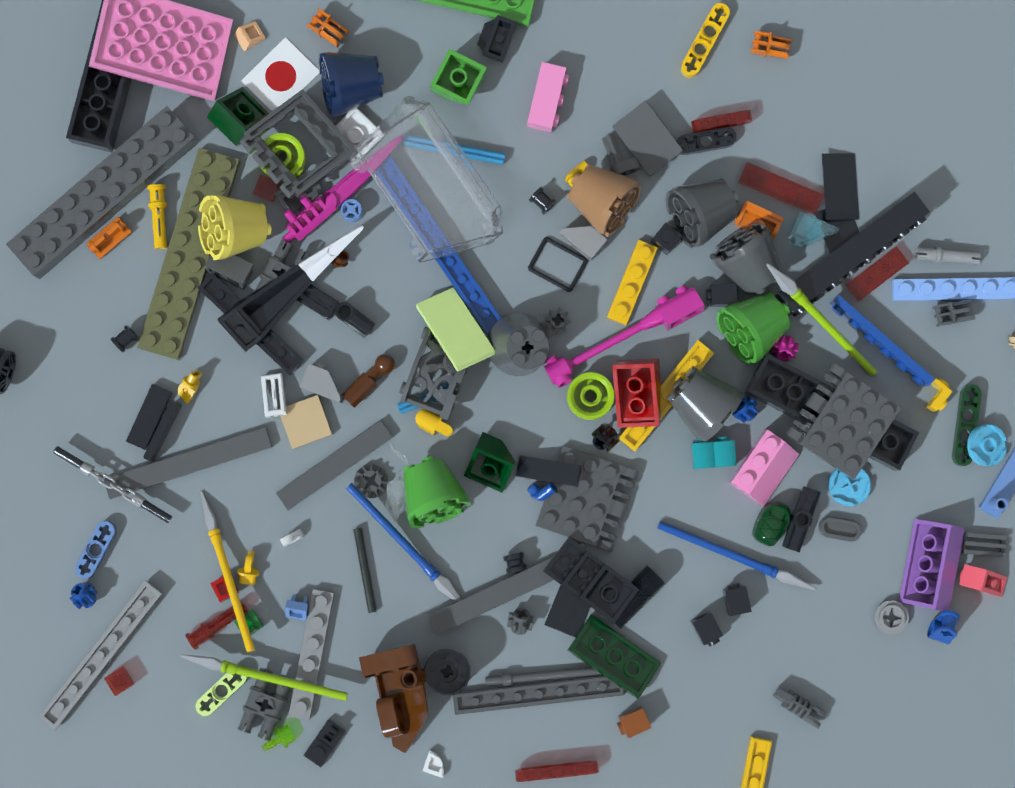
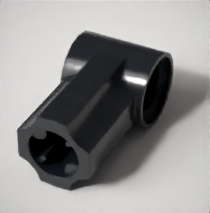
(356, 320)

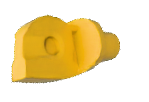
(189, 386)
(248, 574)

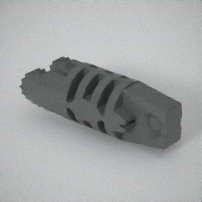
(799, 706)

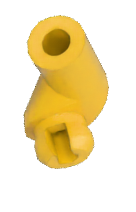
(577, 169)

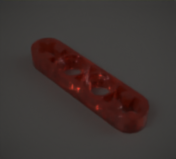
(556, 771)

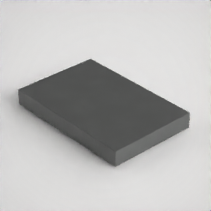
(647, 138)

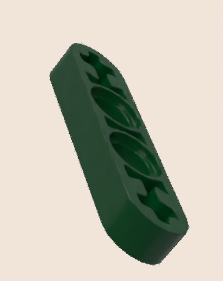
(962, 424)

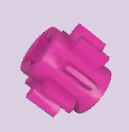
(785, 348)

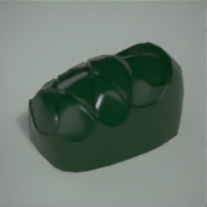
(771, 523)

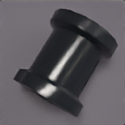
(542, 200)
(124, 338)

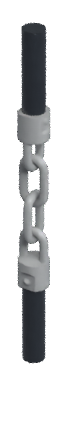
(88, 469)

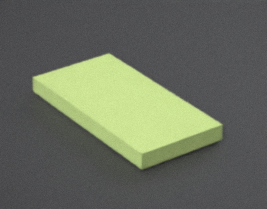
(455, 329)

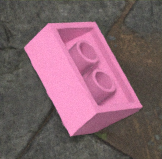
(764, 467)

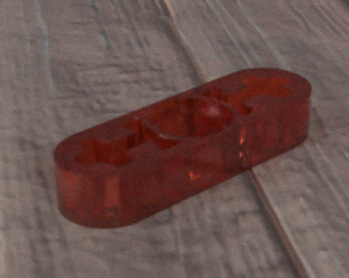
(722, 121)

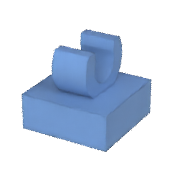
(295, 609)

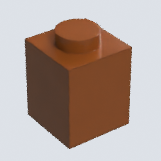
(633, 722)

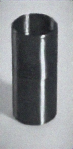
(648, 584)

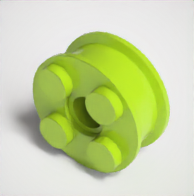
(291, 146)
(602, 389)

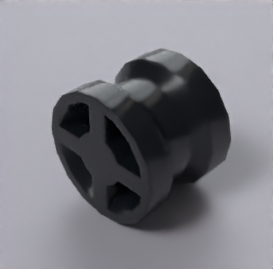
(515, 562)

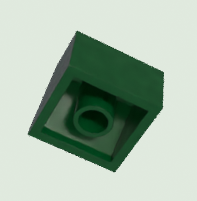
(236, 114)

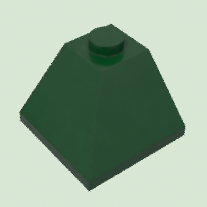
(490, 463)

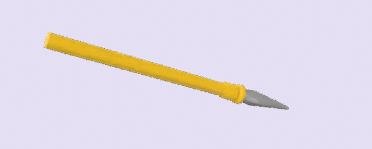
(216, 540)

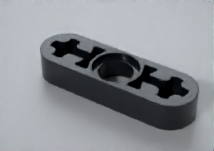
(721, 143)

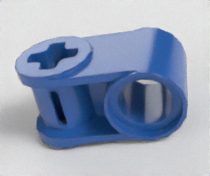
(944, 627)

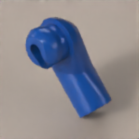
(541, 493)

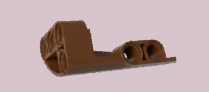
(402, 700)

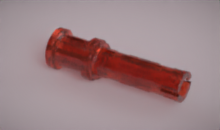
(208, 630)

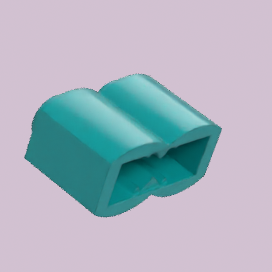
(713, 454)

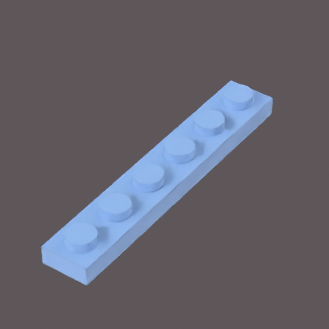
(953, 289)

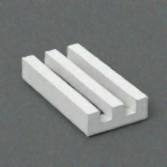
(283, 411)

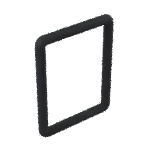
(568, 289)

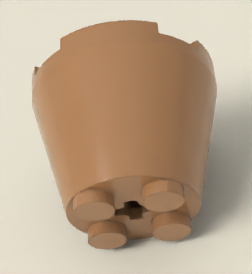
(604, 197)

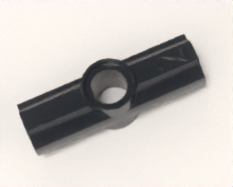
(806, 505)

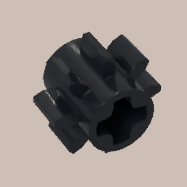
(604, 438)

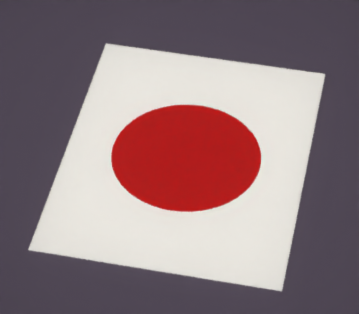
(280, 75)

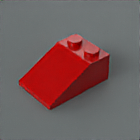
(637, 392)

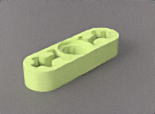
(206, 697)

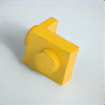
(939, 400)

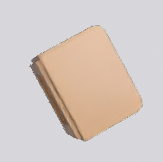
(249, 35)

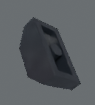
(497, 37)

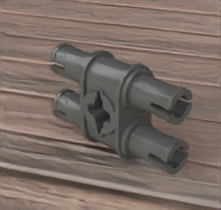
(277, 263)
(270, 714)

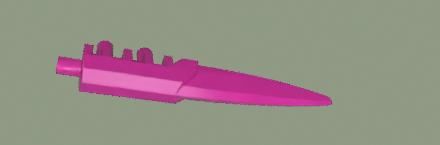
(322, 208)

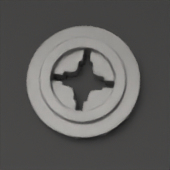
(897, 625)

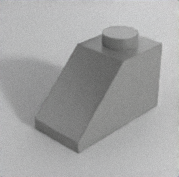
(584, 240)
(320, 382)

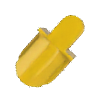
(432, 422)

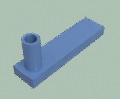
(1001, 490)

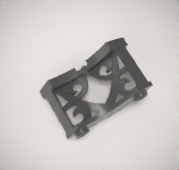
(444, 396)

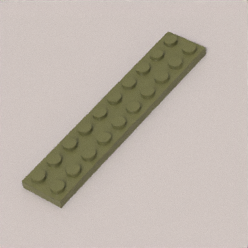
(185, 258)

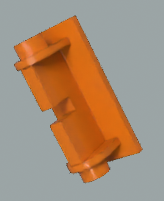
(108, 237)

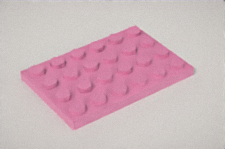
(162, 44)

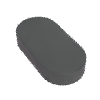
(839, 528)

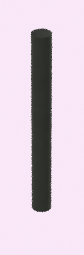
(365, 570)

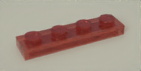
(781, 188)

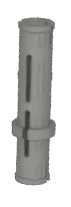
(938, 254)

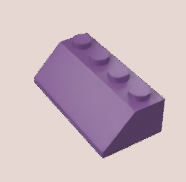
(931, 565)

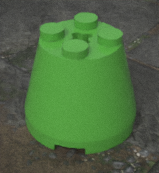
(753, 326)
(432, 493)

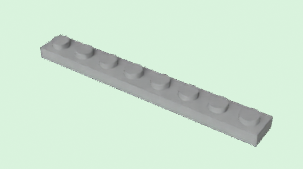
(100, 655)

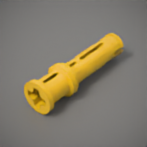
(154, 205)

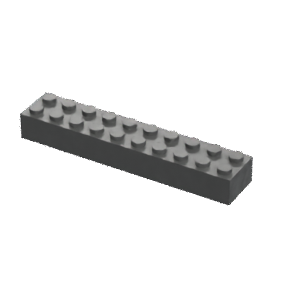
(102, 193)

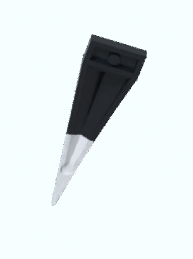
(258, 312)

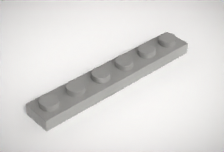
(311, 652)

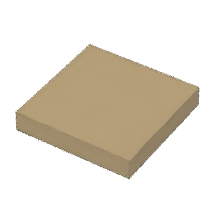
(305, 422)

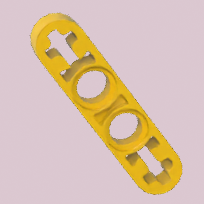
(705, 40)

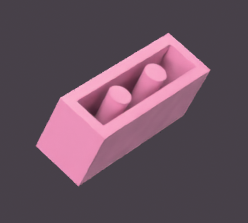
(547, 97)

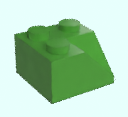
(458, 78)

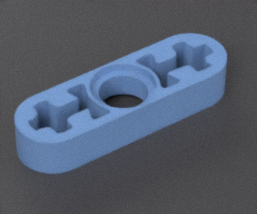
(97, 533)

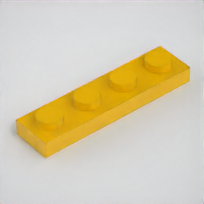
(632, 282)

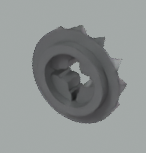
(369, 471)

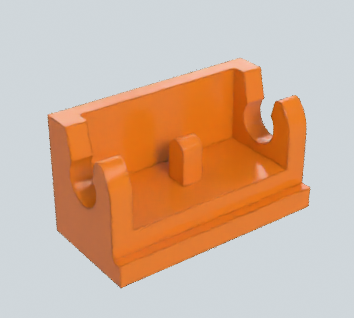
(751, 213)

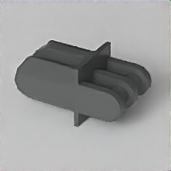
(951, 312)

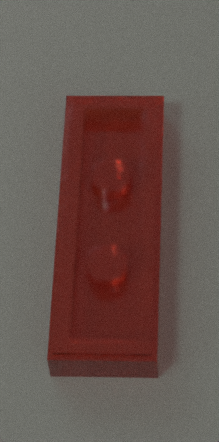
(877, 273)

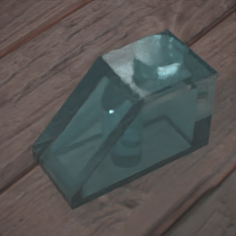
(810, 230)

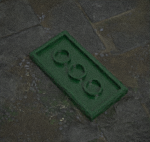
(614, 656)

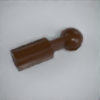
(367, 381)

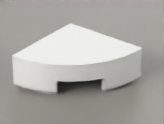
(292, 537)
(434, 764)

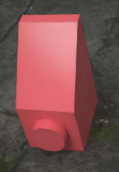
(982, 580)

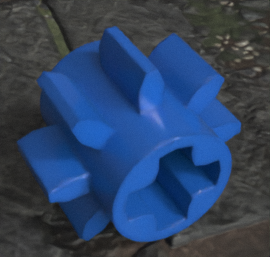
(746, 410)
(83, 595)

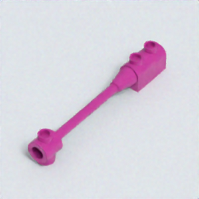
(668, 312)

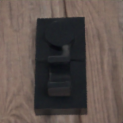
(324, 743)

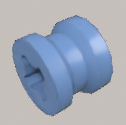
(349, 207)

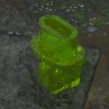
(283, 736)

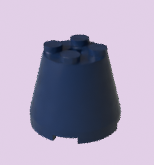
(349, 81)

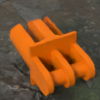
(326, 27)
(774, 46)

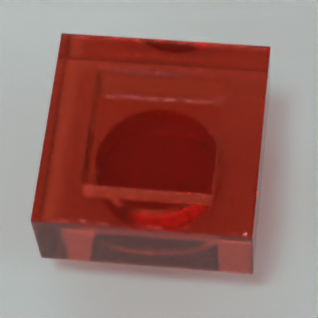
(266, 188)
(119, 681)

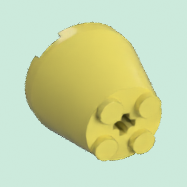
(231, 226)

